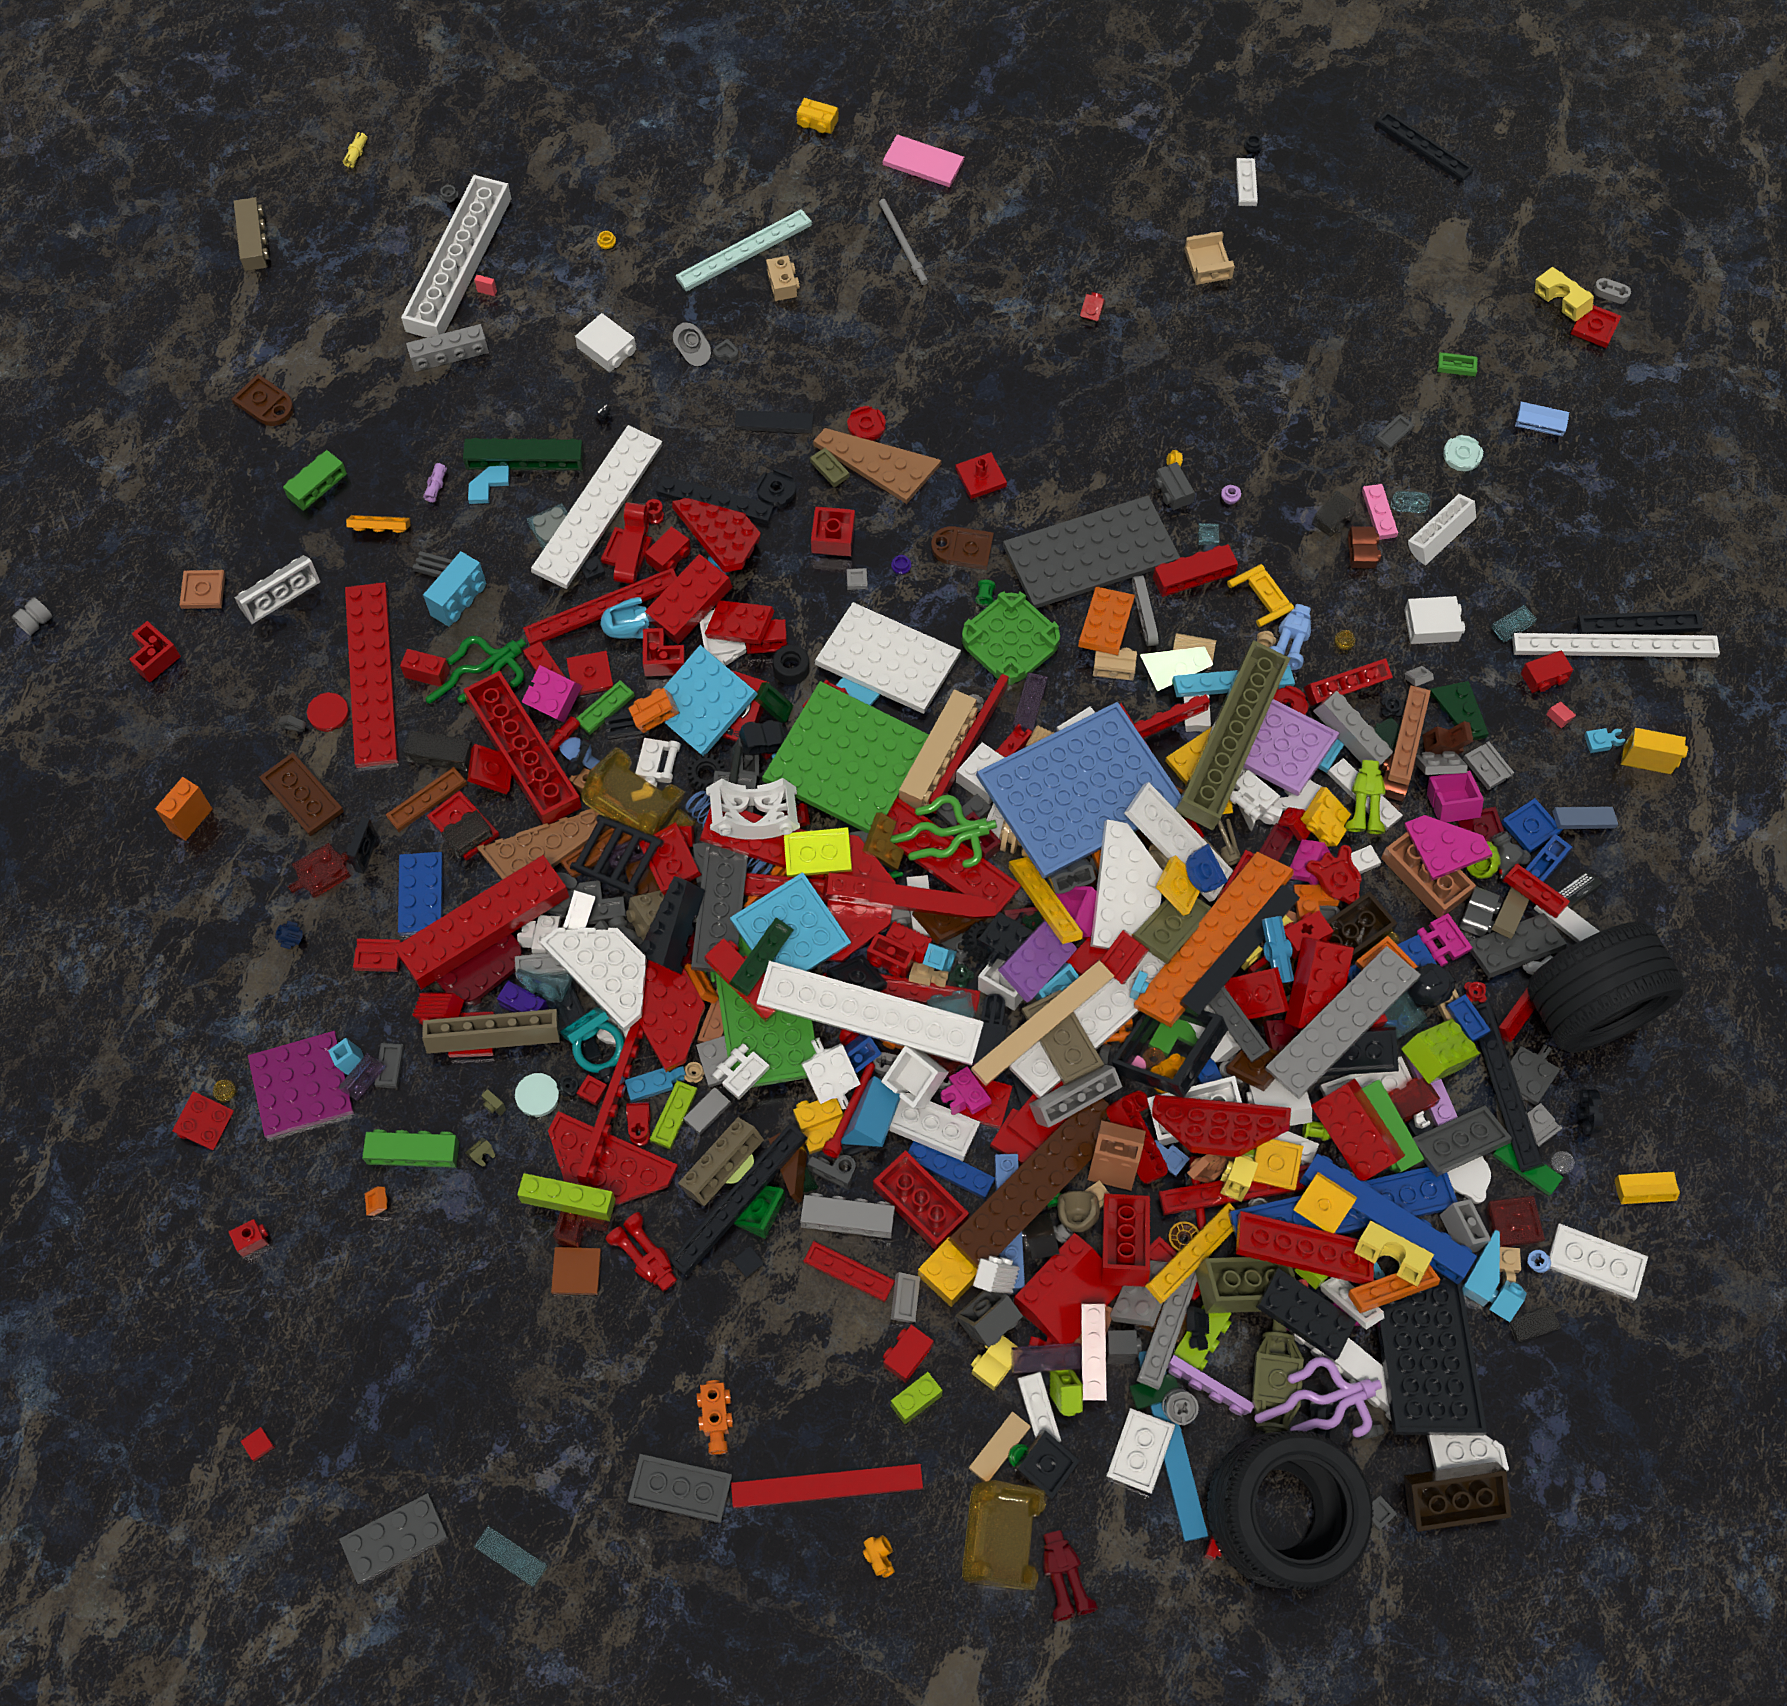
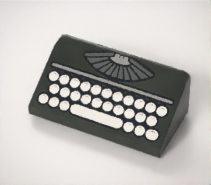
(1580, 888)

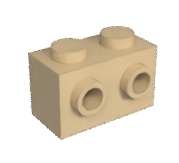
(782, 278)

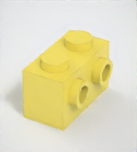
(1238, 1177)

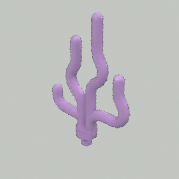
(1352, 1394)

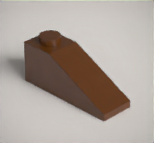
(794, 1171)

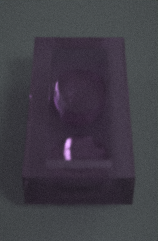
(362, 1076)

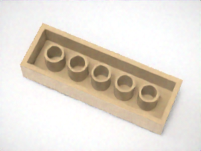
(939, 750)

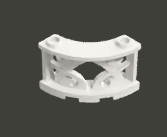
(736, 826)

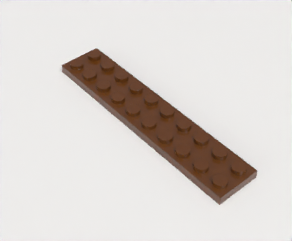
(1031, 1186)

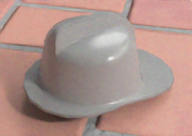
(692, 344)

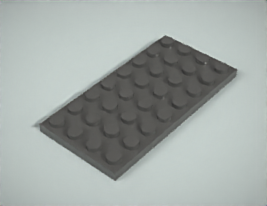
(1090, 551)

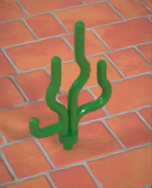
(498, 657)

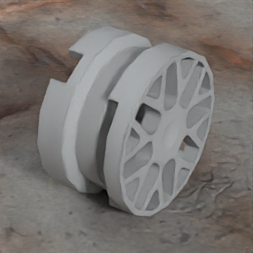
(1180, 1406)

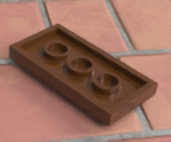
(301, 794)

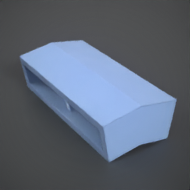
(1542, 419)

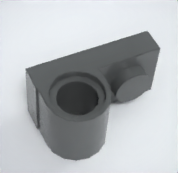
(832, 1173)

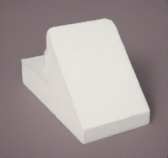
(1270, 817)

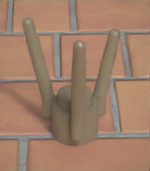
(1229, 853)

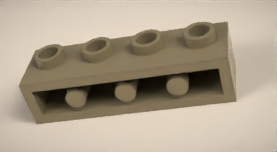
(721, 1161)

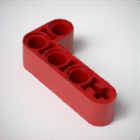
(632, 543)
(1127, 1113)

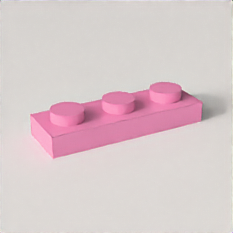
(1379, 511)

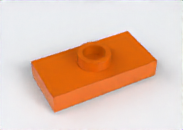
(702, 984)

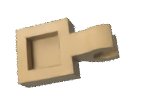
(1510, 1263)

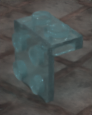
(551, 987)
(1405, 1016)

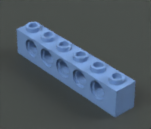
(1004, 1167)

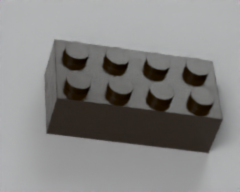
(1457, 1496)

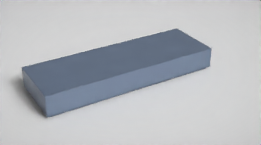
(1585, 817)

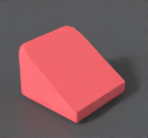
(1560, 714)

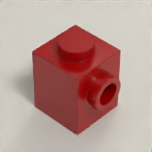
(249, 1237)

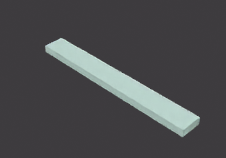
(743, 250)

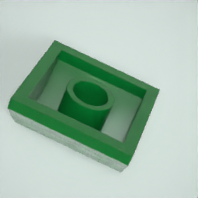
(762, 1211)

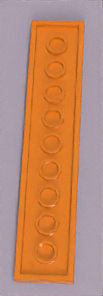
(1215, 933)

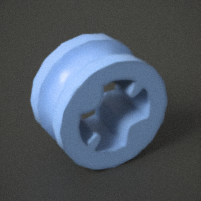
(1535, 1255)

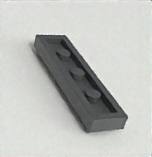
(1239, 1026)

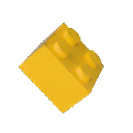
(948, 1273)

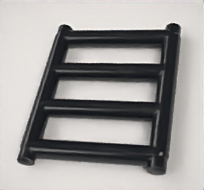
(620, 828)

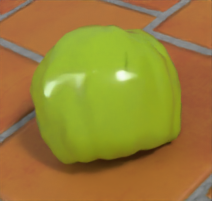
(1487, 867)

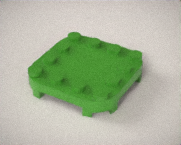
(1010, 637)

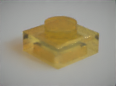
(682, 818)

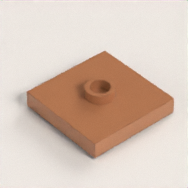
(202, 589)

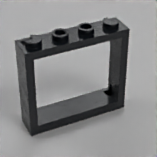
(1192, 1066)

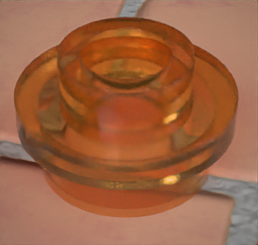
(1153, 1052)

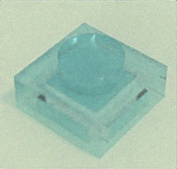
(1208, 534)

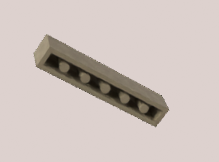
(491, 1031)

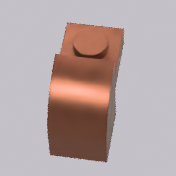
(1443, 740)

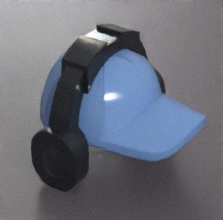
(579, 753)

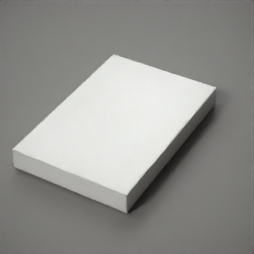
(1141, 1451)

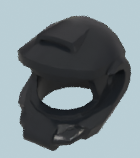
(1433, 986)

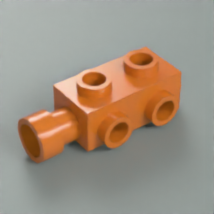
(718, 1408)

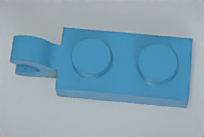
(653, 1083)

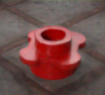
(1479, 987)

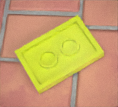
(818, 852)

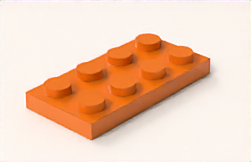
(1106, 621)

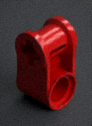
(638, 1120)

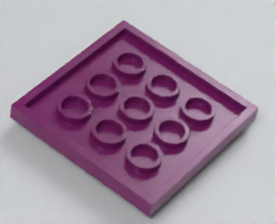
(298, 1085)

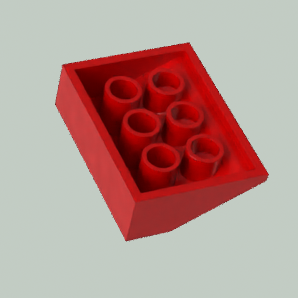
(1060, 1287)

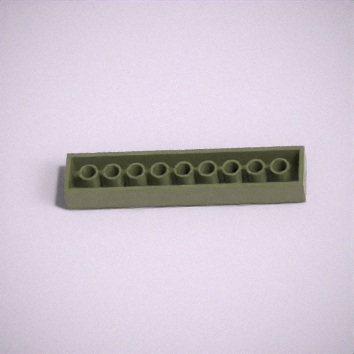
(1232, 735)

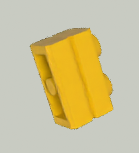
(817, 116)

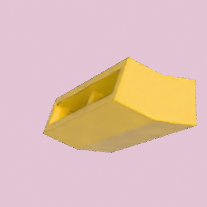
(1647, 1187)

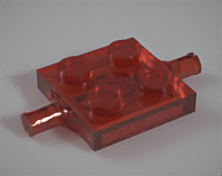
(320, 870)

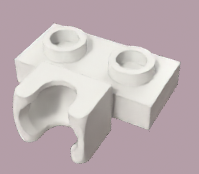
(534, 933)

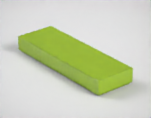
(673, 1114)

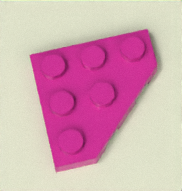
(1445, 846)

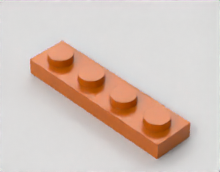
(1389, 1290)

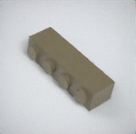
(250, 233)

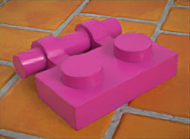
(1450, 937)

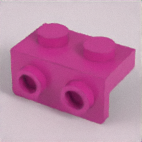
(1306, 852)

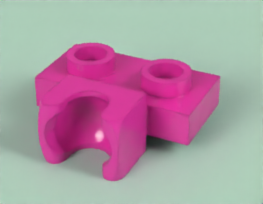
(965, 1092)

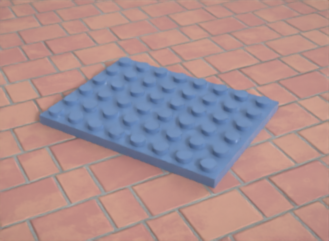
(1072, 783)

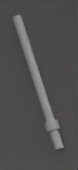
(916, 267)

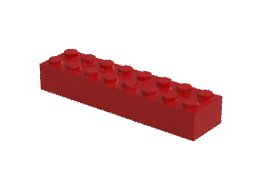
(522, 748)
(482, 922)

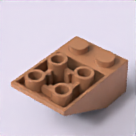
(1116, 1155)

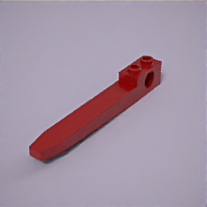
(894, 896)

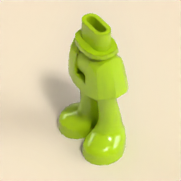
(1367, 784)

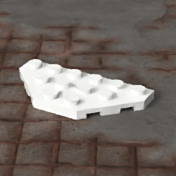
(1124, 886)
(605, 967)

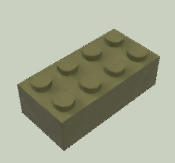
(1235, 1283)

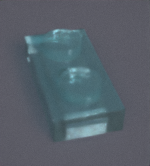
(1514, 623)

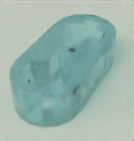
(1410, 501)

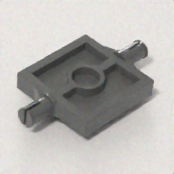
(1533, 1073)

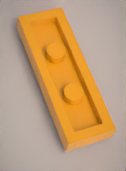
(378, 523)

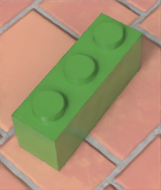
(314, 480)

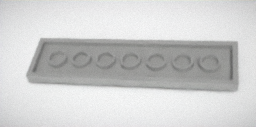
(1342, 1022)

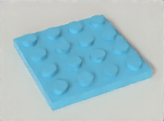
(707, 700)
(799, 906)

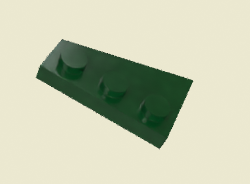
(1461, 706)

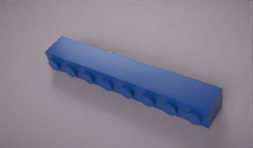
(1449, 1257)

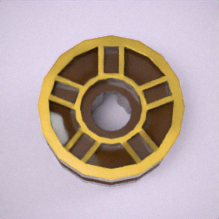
(1181, 1229)

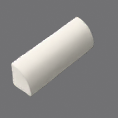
(1442, 528)

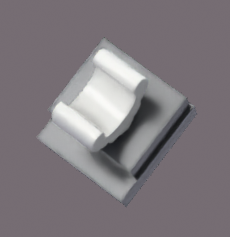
(1418, 1124)

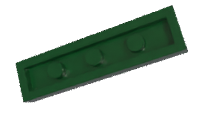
(758, 959)

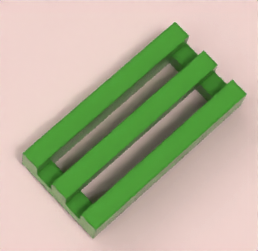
(1457, 366)

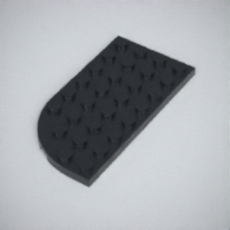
(1431, 1363)

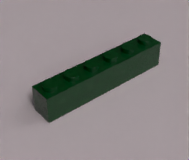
(523, 454)

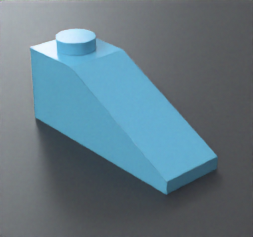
(1485, 1274)

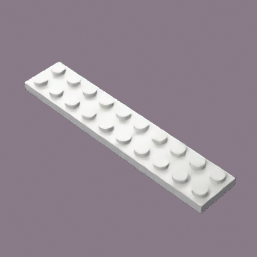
(596, 507)
(870, 1013)
(1099, 1017)

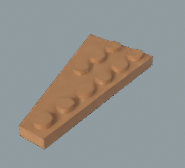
(886, 466)
(552, 840)

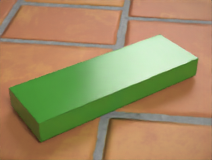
(605, 707)

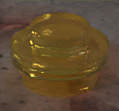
(1345, 639)
(224, 1090)

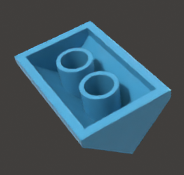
(872, 1115)

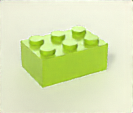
(1440, 1051)

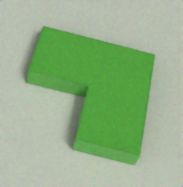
(1166, 1037)

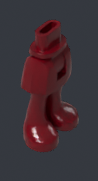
(1058, 1560)

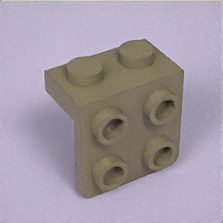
(643, 911)

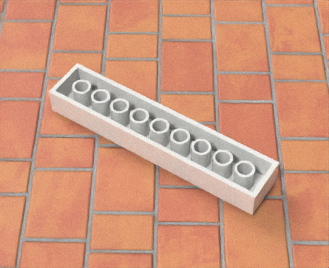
(456, 257)

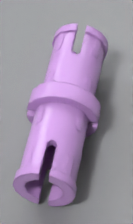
(435, 482)

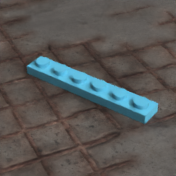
(1215, 682)

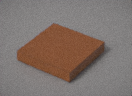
(576, 1271)

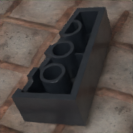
(673, 924)

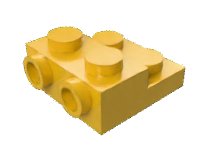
(1326, 817)
(818, 1122)

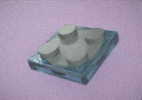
(546, 523)

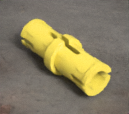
(355, 150)

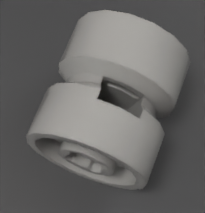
(31, 617)

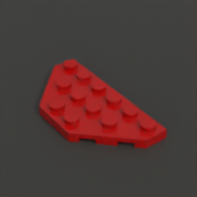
(721, 531)
(857, 920)
(670, 1014)
(1220, 1125)
(621, 1169)

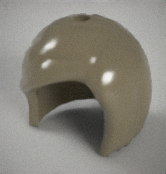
(1078, 1210)

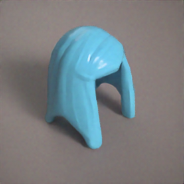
(625, 620)

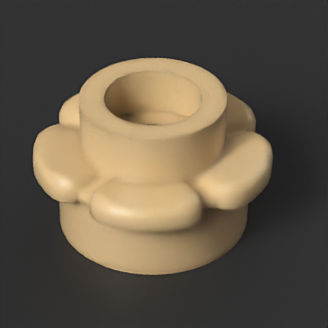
(1266, 638)
(697, 1068)

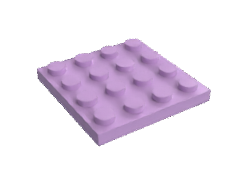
(1289, 748)

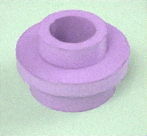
(1231, 498)

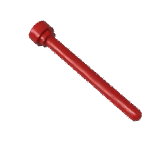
(833, 1147)

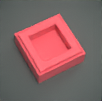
(485, 285)

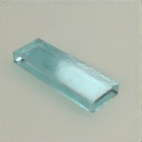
(510, 1556)

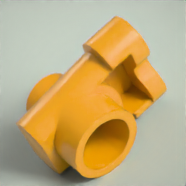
(876, 1553)

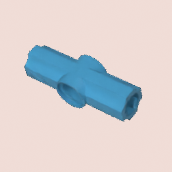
(1277, 947)

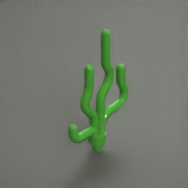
(967, 829)

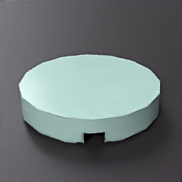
(1463, 453)
(537, 1095)

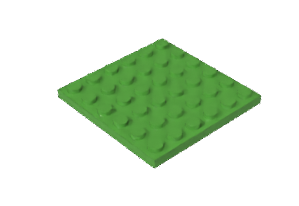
(846, 757)

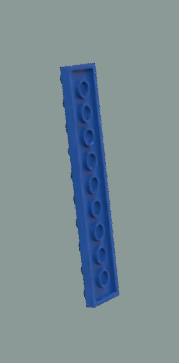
(1414, 1189)

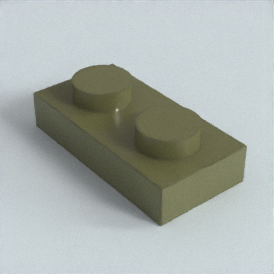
(829, 467)

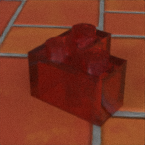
(571, 1227)

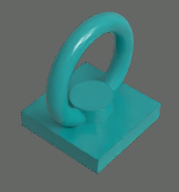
(587, 1027)

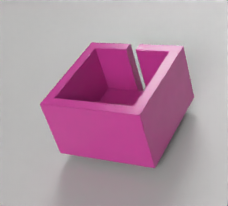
(552, 693)
(1455, 797)
(1081, 906)

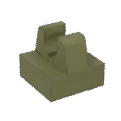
(478, 1149)

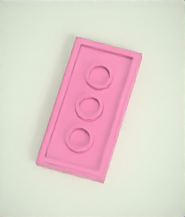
(923, 160)

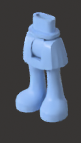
(1297, 627)

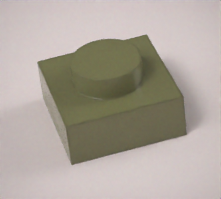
(492, 1103)

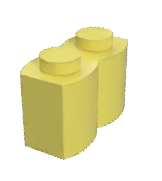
(994, 1364)

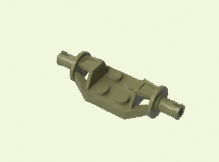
(1271, 1375)

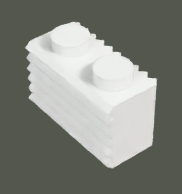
(996, 1275)

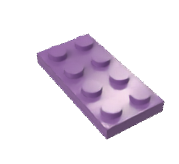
(1036, 961)

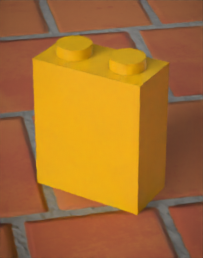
(1654, 751)

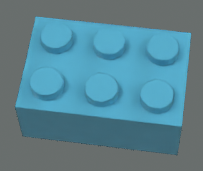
(455, 589)

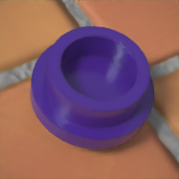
(901, 564)

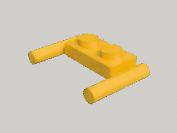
(1267, 592)

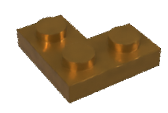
(879, 843)

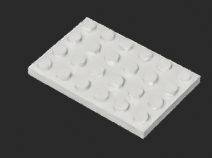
(888, 657)

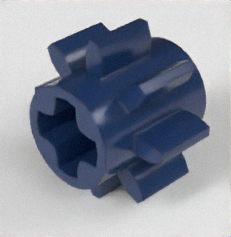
(288, 934)

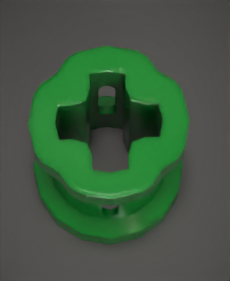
(985, 592)

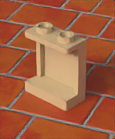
(1208, 258)

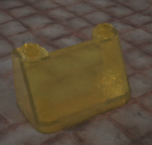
(626, 796)
(1001, 1535)

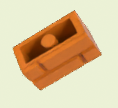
(653, 709)

